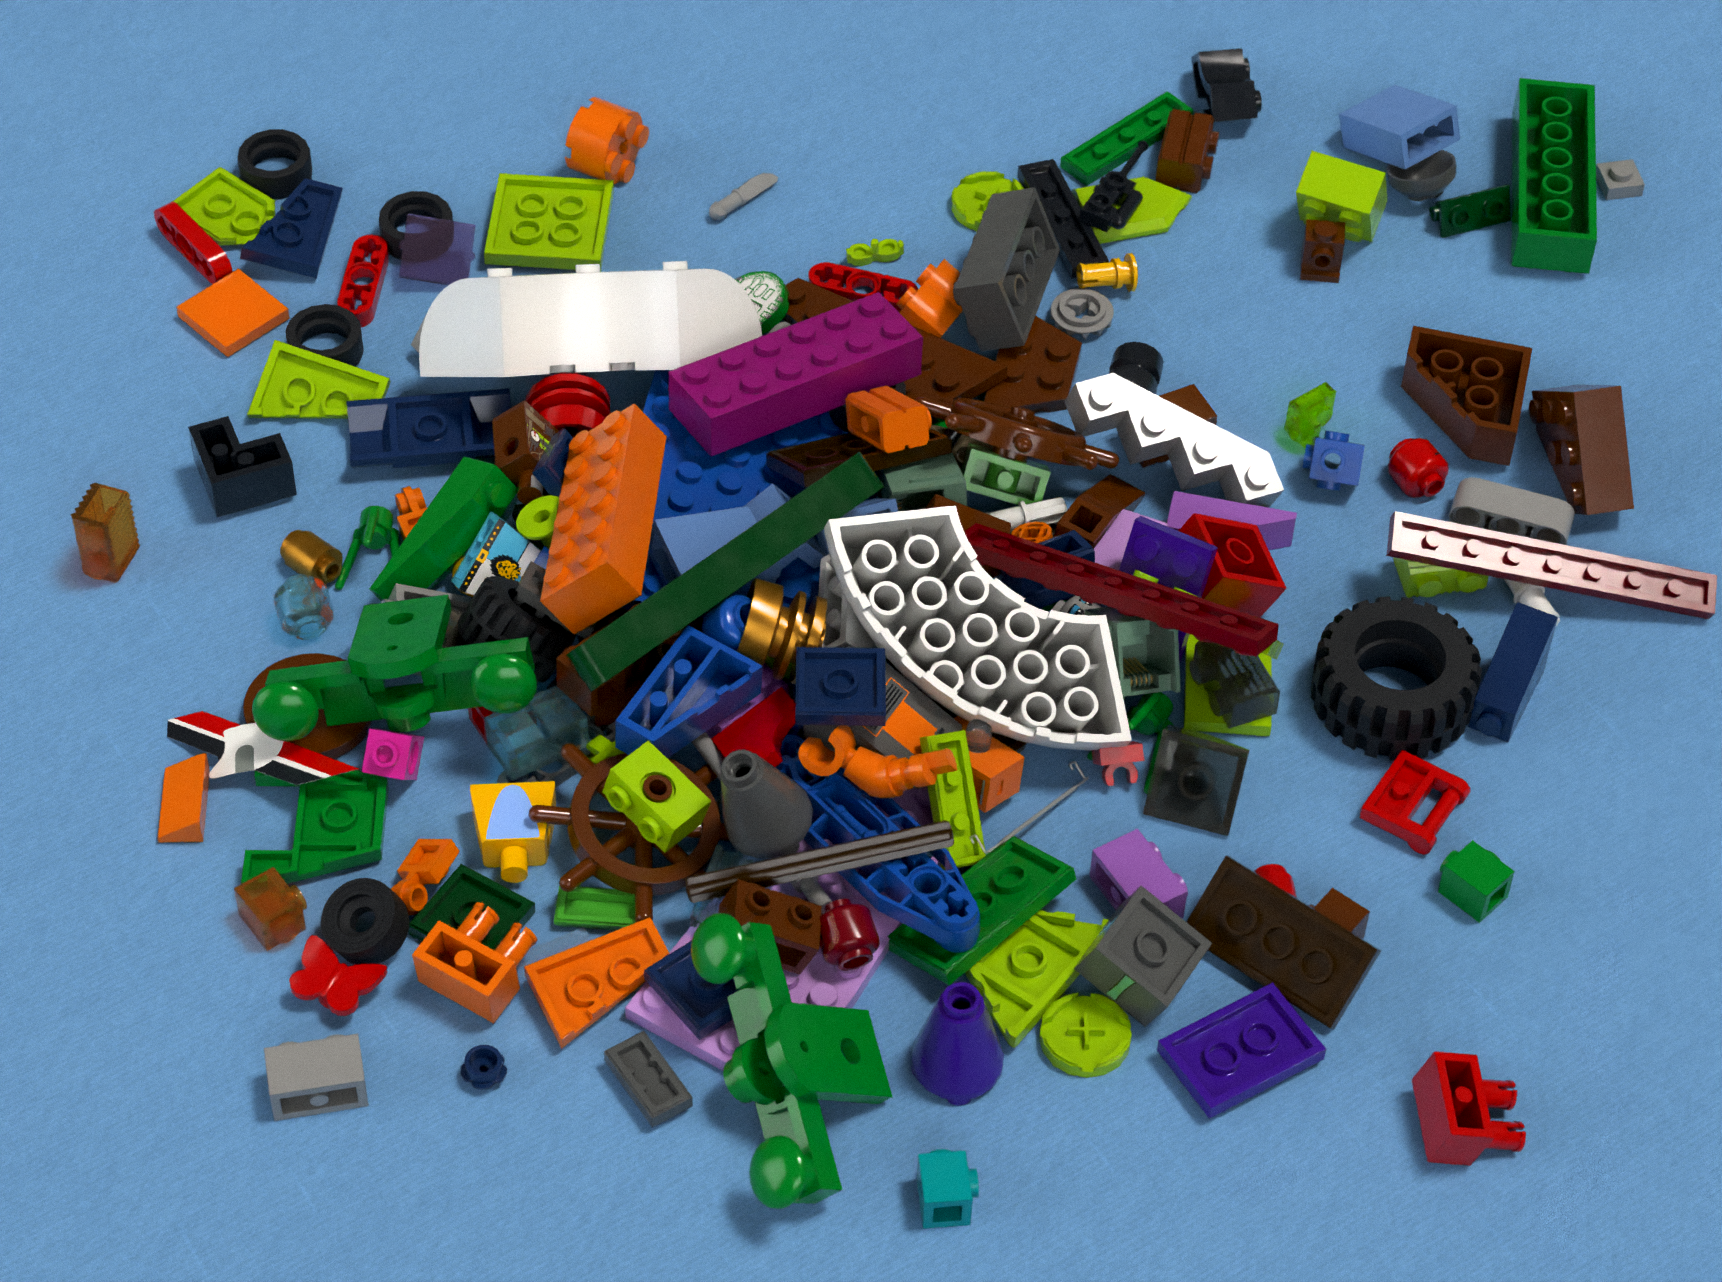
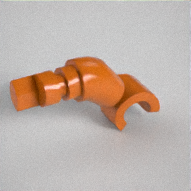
(870, 771)

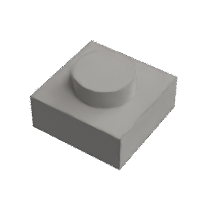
(1619, 179)

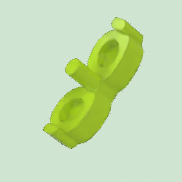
(883, 251)

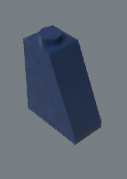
(1513, 672)

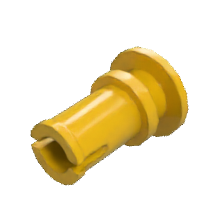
(1110, 273)

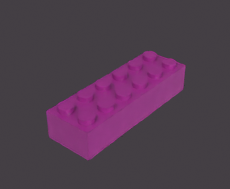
(794, 373)

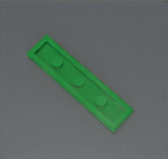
(1121, 139)

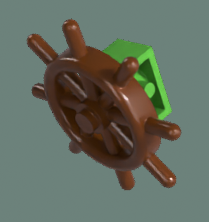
(1015, 436)

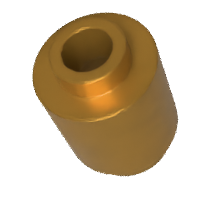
(311, 556)

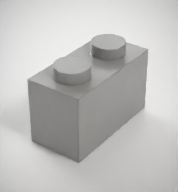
(315, 1076)

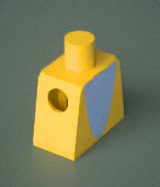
(504, 828)

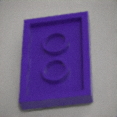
(1171, 558)
(1241, 1050)

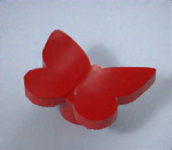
(332, 982)

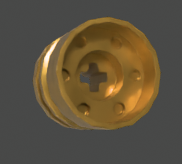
(778, 630)

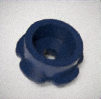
(483, 1057)

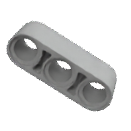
(1511, 511)

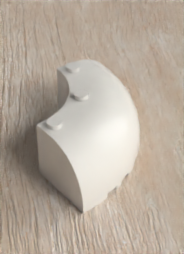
(584, 321)
(972, 637)

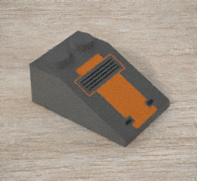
(908, 718)

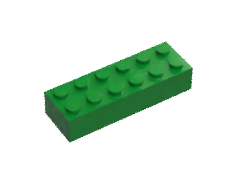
(1553, 176)

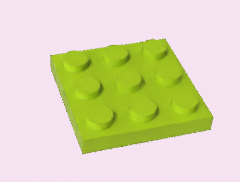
(548, 221)

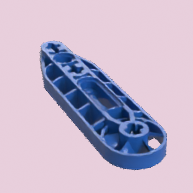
(919, 889)

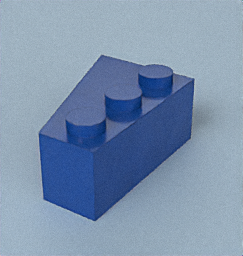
(687, 694)

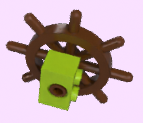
(656, 808)

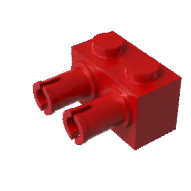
(1455, 1112)

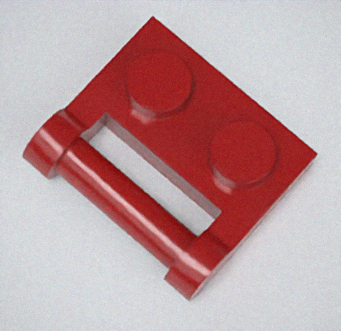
(1403, 792)

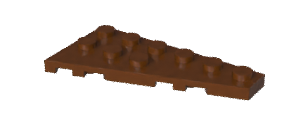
(945, 367)

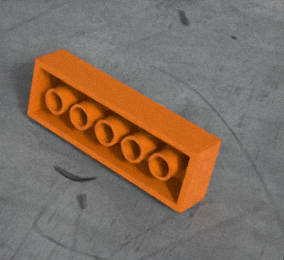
(604, 519)

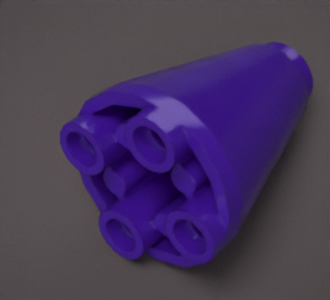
(958, 1047)

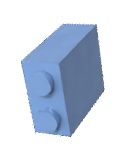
(1400, 126)
(688, 539)

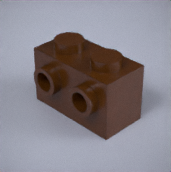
(792, 920)

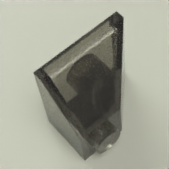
(1196, 780)

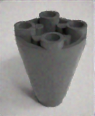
(762, 807)

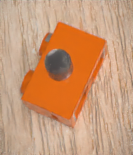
(994, 765)

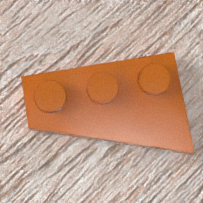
(593, 977)

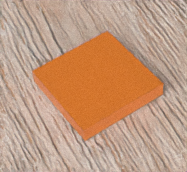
(232, 312)

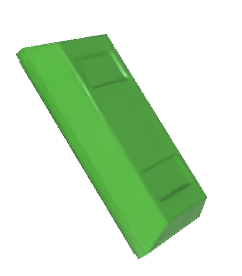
(595, 908)

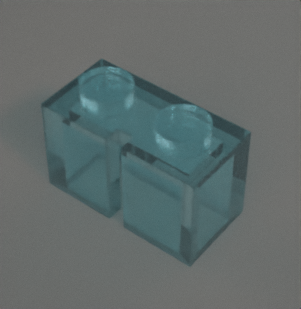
(536, 733)

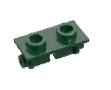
(1472, 211)

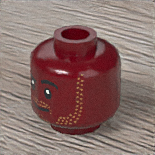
(847, 935)

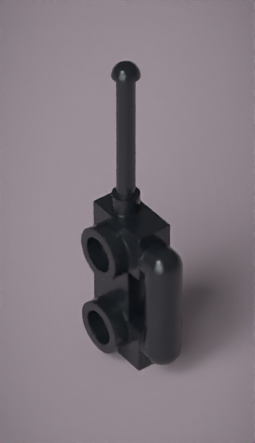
(1113, 189)

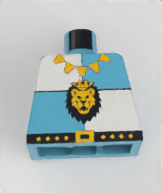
(494, 552)

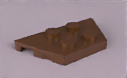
(1038, 372)

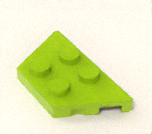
(1031, 970)

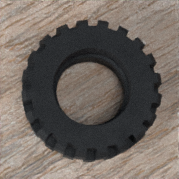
(1403, 638)

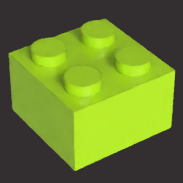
(1342, 193)

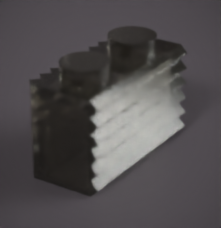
(1235, 683)

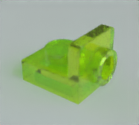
(1309, 413)

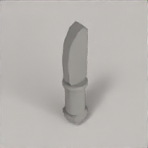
(741, 195)

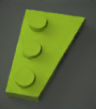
(311, 385)

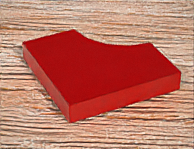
(760, 728)

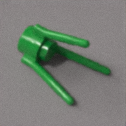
(373, 532)
(1149, 717)

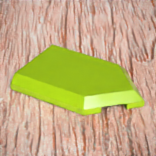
(227, 208)
(1153, 216)

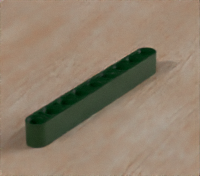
(723, 572)

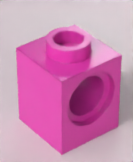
(393, 754)

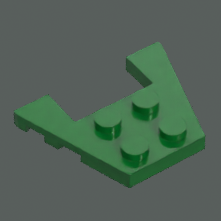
(335, 827)

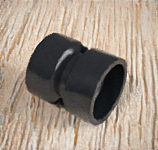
(1138, 364)

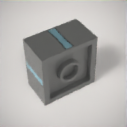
(1143, 956)

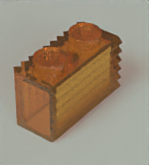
(105, 532)

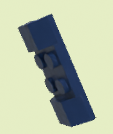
(424, 428)

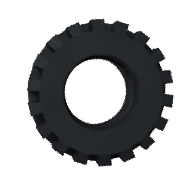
(496, 617)

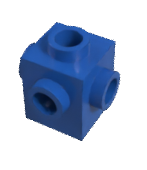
(1346, 472)

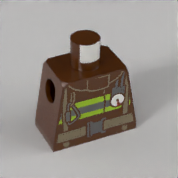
(519, 443)

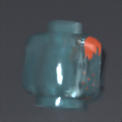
(303, 606)

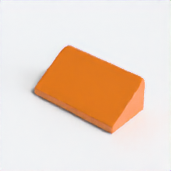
(184, 801)

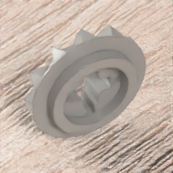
(1075, 302)

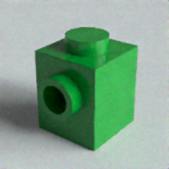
(1475, 880)

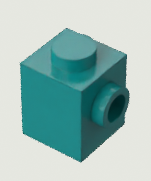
(946, 1188)

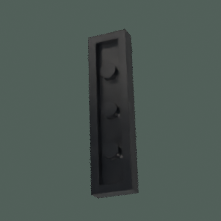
(1074, 237)

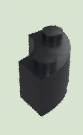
(1226, 85)

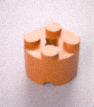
(605, 141)

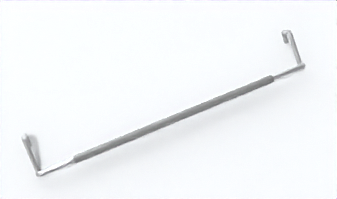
(1036, 815)

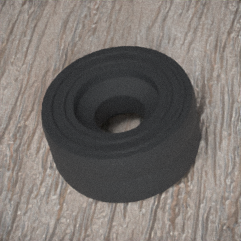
(345, 908)

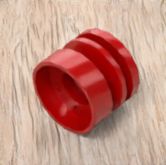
(570, 401)

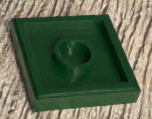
(457, 898)

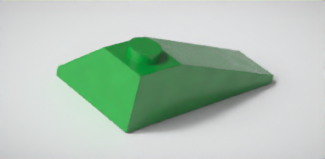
(448, 527)

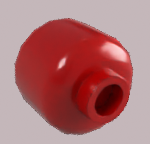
(1417, 468)

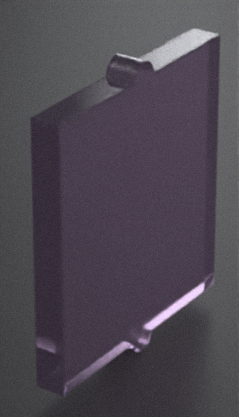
(436, 250)

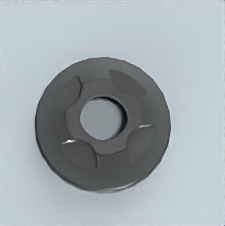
(1425, 178)

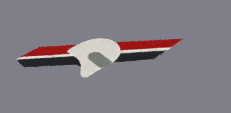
(249, 749)

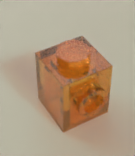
(271, 908)

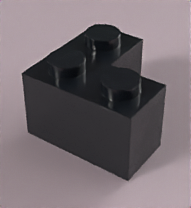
(238, 473)

